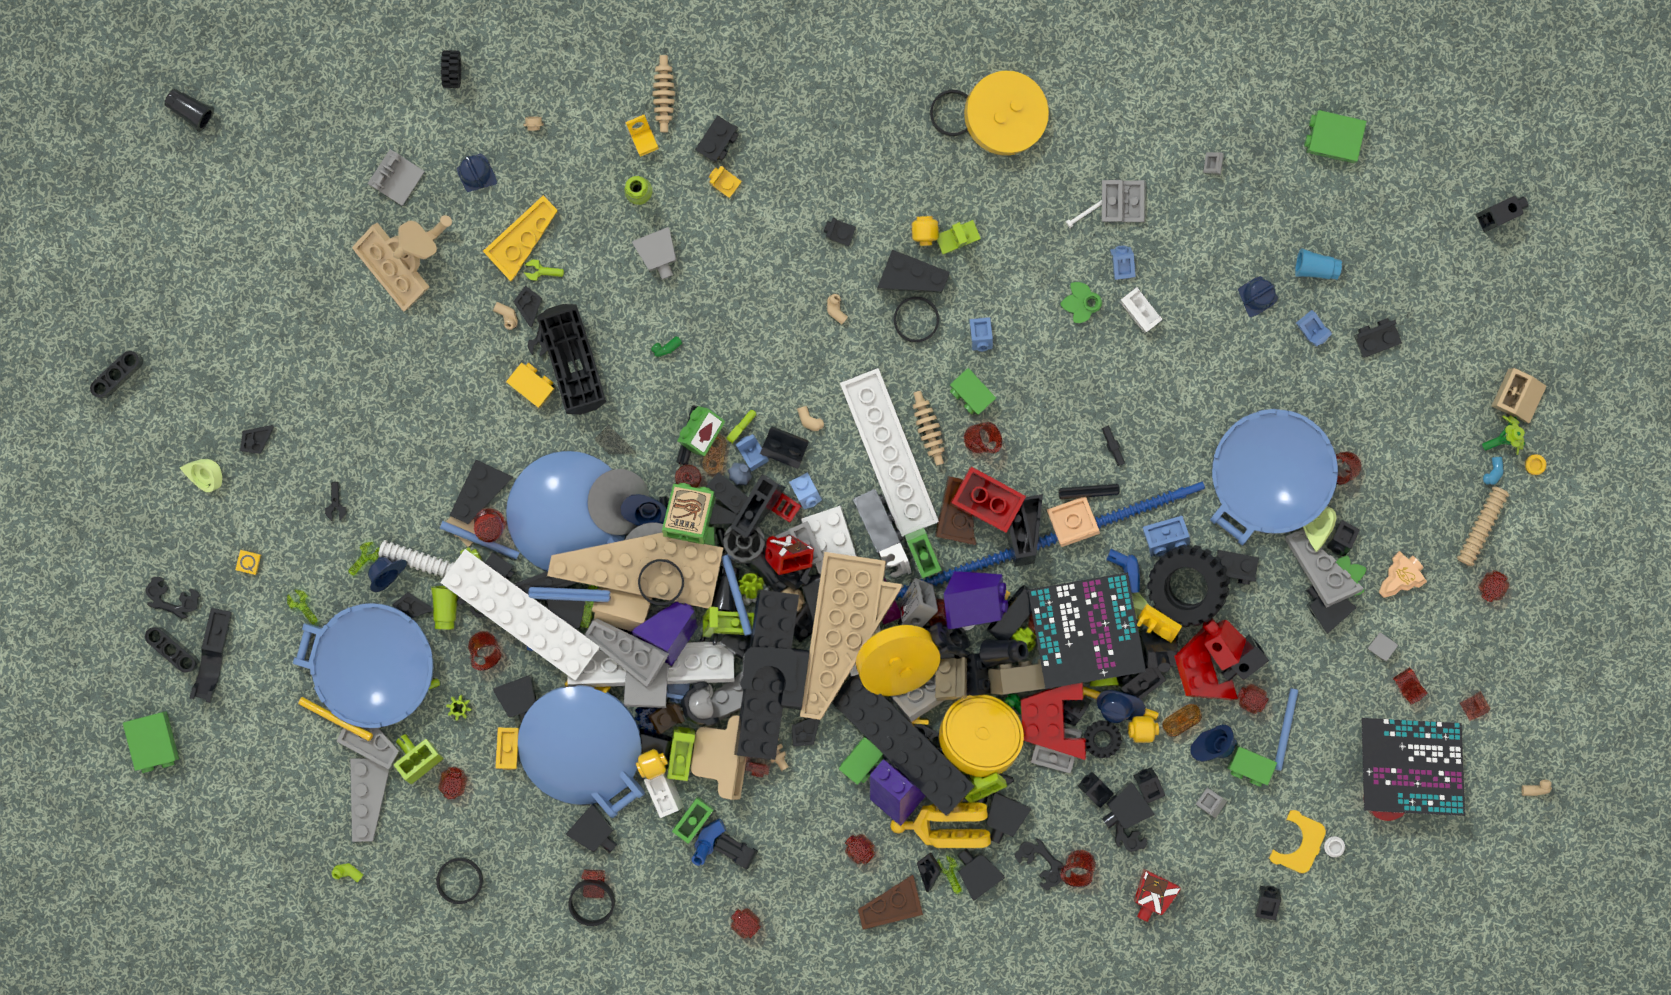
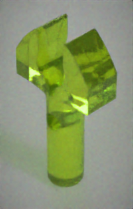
(363, 558)
(302, 605)
(950, 874)

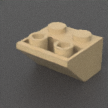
(1519, 395)

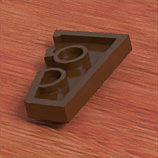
(953, 522)
(892, 906)

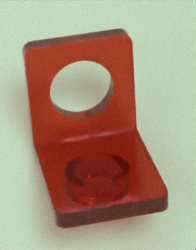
(592, 890)

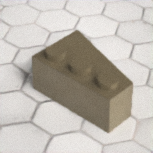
(1016, 678)

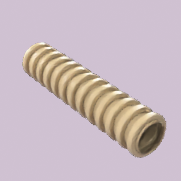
(1483, 526)

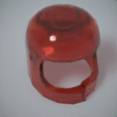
(972, 436)
(1354, 464)
(489, 526)
(479, 641)
(1086, 862)

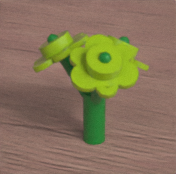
(1514, 436)

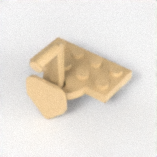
(397, 258)

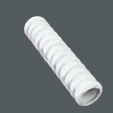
(415, 559)

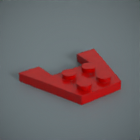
(1198, 671)
(1045, 720)

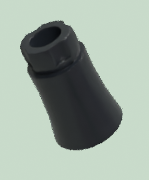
(189, 109)
(765, 571)
(723, 595)
(1002, 651)

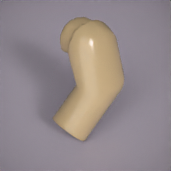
(833, 308)
(508, 314)
(809, 422)
(1535, 790)

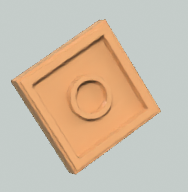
(1073, 521)

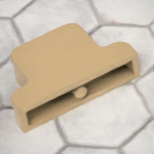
(715, 758)

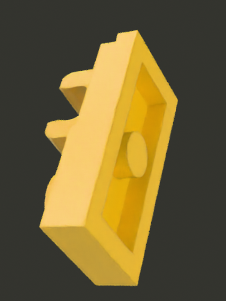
(1158, 623)
(507, 748)

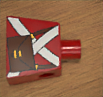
(788, 554)
(1154, 894)

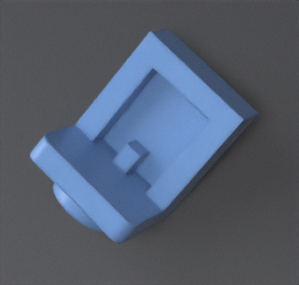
(1313, 328)
(751, 451)

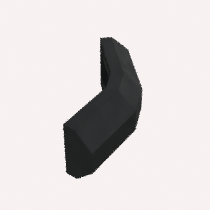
(565, 343)

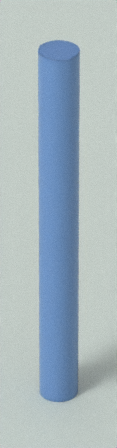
(472, 537)
(737, 595)
(1286, 728)

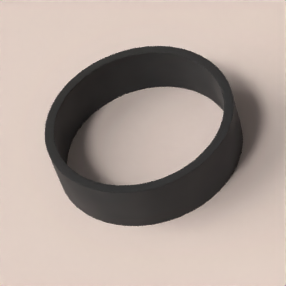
(931, 112)
(917, 298)
(661, 603)
(455, 901)
(577, 917)

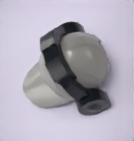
(698, 705)

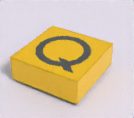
(248, 562)

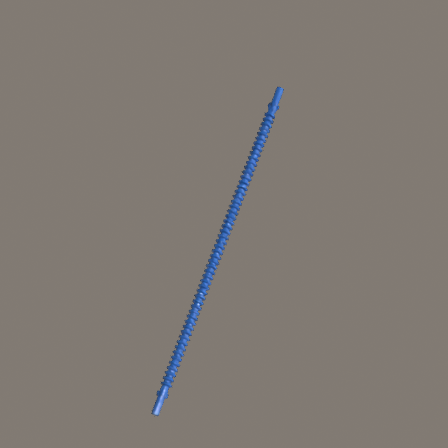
(1047, 540)

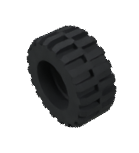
(1204, 563)

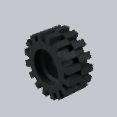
(451, 69)
(1111, 748)

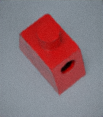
(1224, 643)

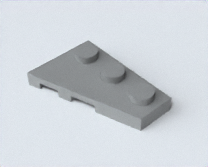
(917, 701)
(378, 749)

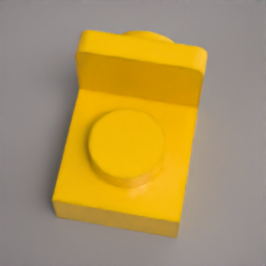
(724, 181)

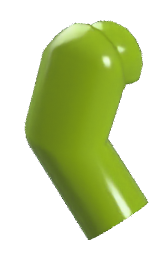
(345, 870)

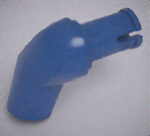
(1129, 565)
(706, 841)

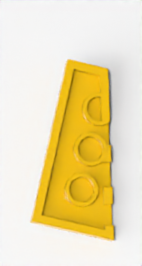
(519, 239)

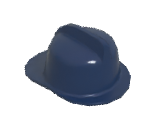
(476, 173)
(1257, 295)
(643, 509)
(384, 573)
(1119, 706)
(1214, 743)

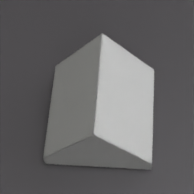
(1213, 163)

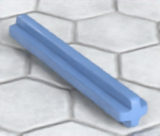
(569, 594)

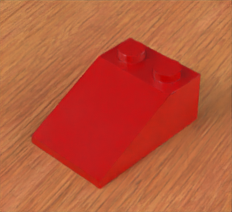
(987, 499)

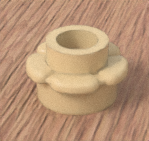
(533, 123)

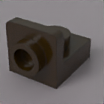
(666, 717)

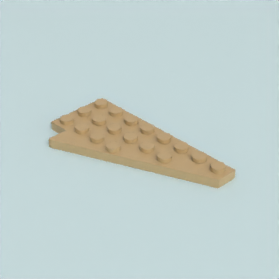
(620, 563)
(847, 614)

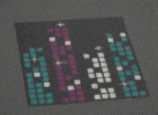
(1086, 630)
(1413, 767)

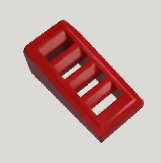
(792, 513)

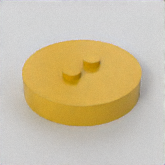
(1006, 113)
(897, 660)
(981, 735)

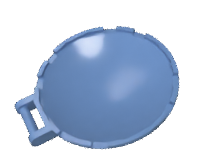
(1273, 473)
(550, 507)
(369, 664)
(581, 747)

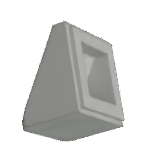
(1382, 647)
(1211, 802)

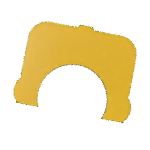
(1303, 857)

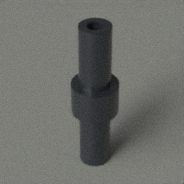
(1113, 445)

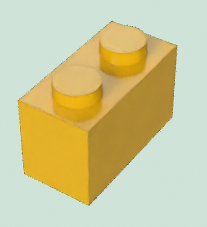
(531, 385)

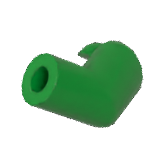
(668, 348)
(1014, 700)

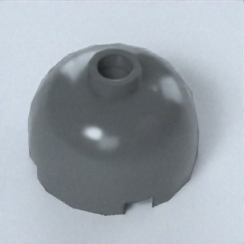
(743, 549)

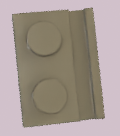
(951, 679)

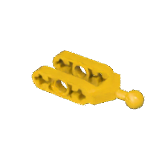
(948, 837)

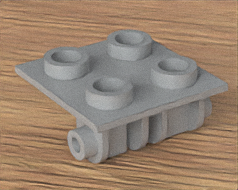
(396, 177)

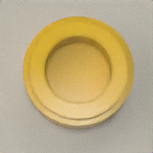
(1535, 464)

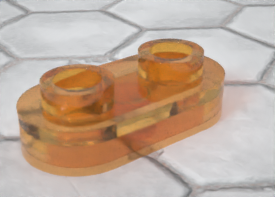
(716, 454)
(1181, 720)

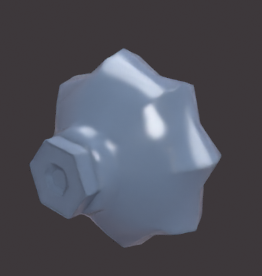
(740, 474)

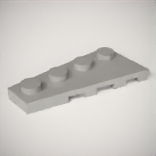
(1324, 573)
(631, 653)
(727, 699)
(367, 795)

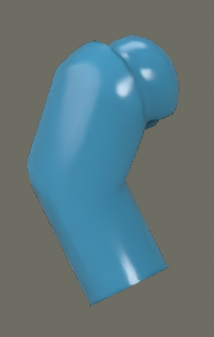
(1496, 473)

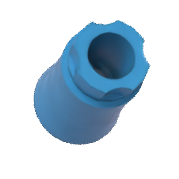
(1317, 265)

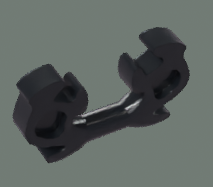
(155, 590)
(958, 637)
(1130, 842)
(1052, 876)

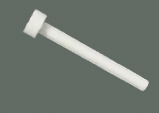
(1070, 223)

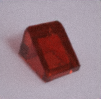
(1475, 706)

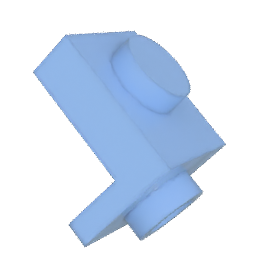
(805, 491)

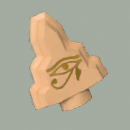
(1402, 575)

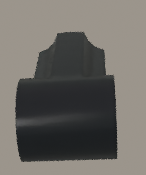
(737, 851)

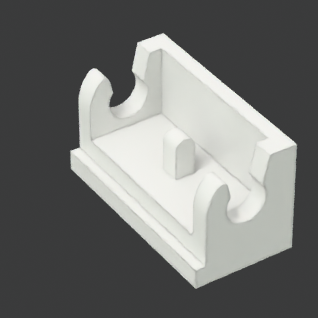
(1140, 310)
(896, 557)
(664, 795)

